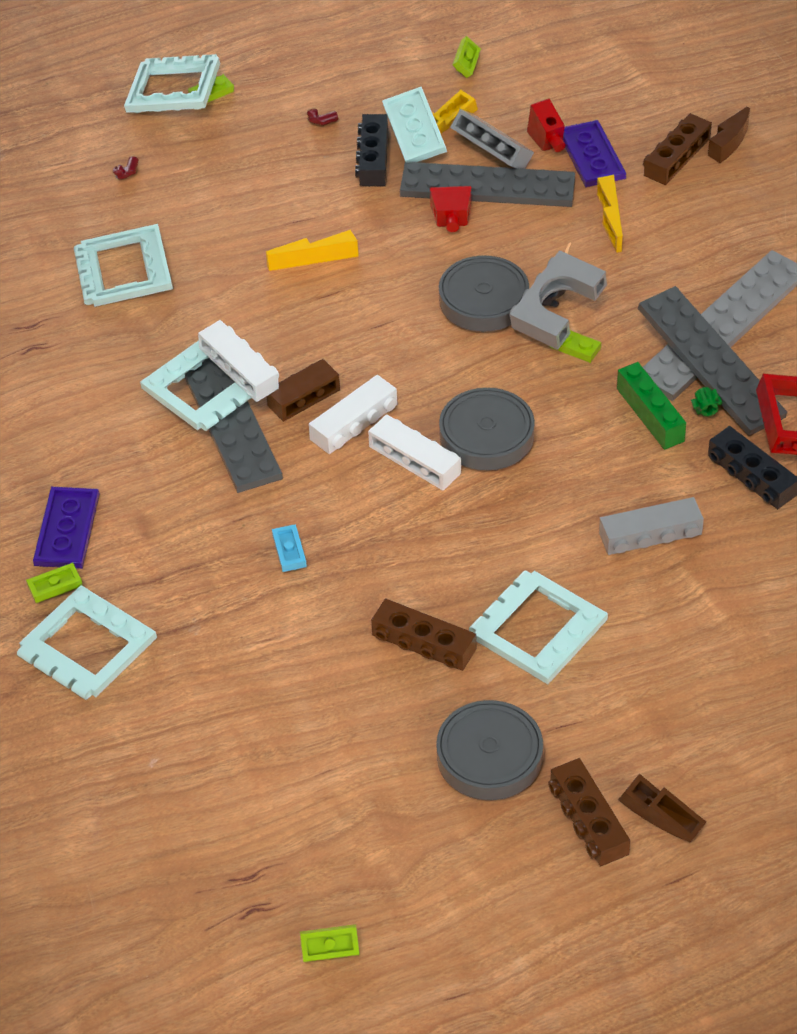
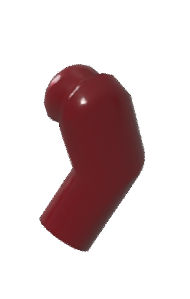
(322, 120)
(122, 173)

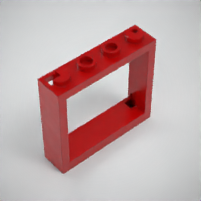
(766, 390)

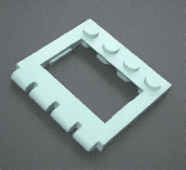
(176, 101)
(154, 261)
(174, 371)
(564, 644)
(65, 670)

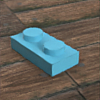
(289, 548)

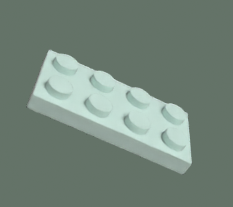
(414, 126)

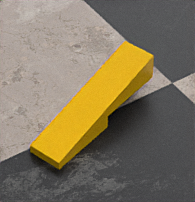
(446, 114)
(611, 217)
(305, 253)

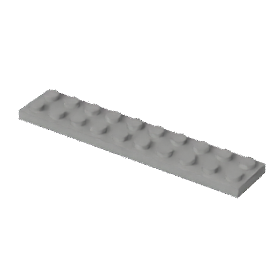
(730, 317)

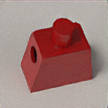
(546, 126)
(451, 206)

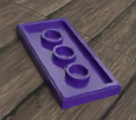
(592, 153)
(66, 527)

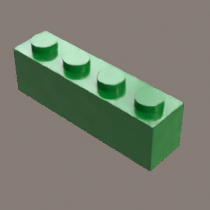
(651, 405)

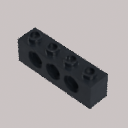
(373, 150)
(753, 467)

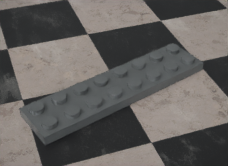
(491, 183)
(707, 356)
(237, 435)

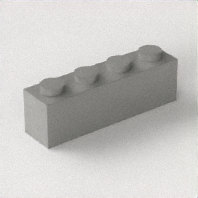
(491, 139)
(651, 526)

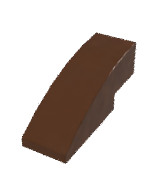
(729, 136)
(662, 809)

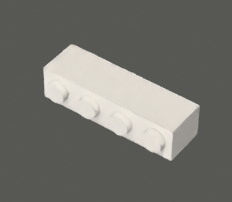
(238, 360)
(353, 414)
(415, 452)

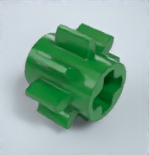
(706, 401)

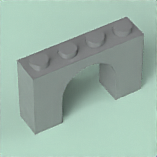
(561, 273)

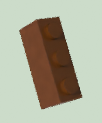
(304, 390)

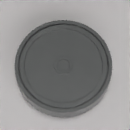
(481, 292)
(487, 428)
(489, 750)

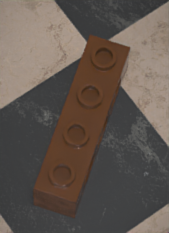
(677, 149)
(423, 634)
(575, 777)

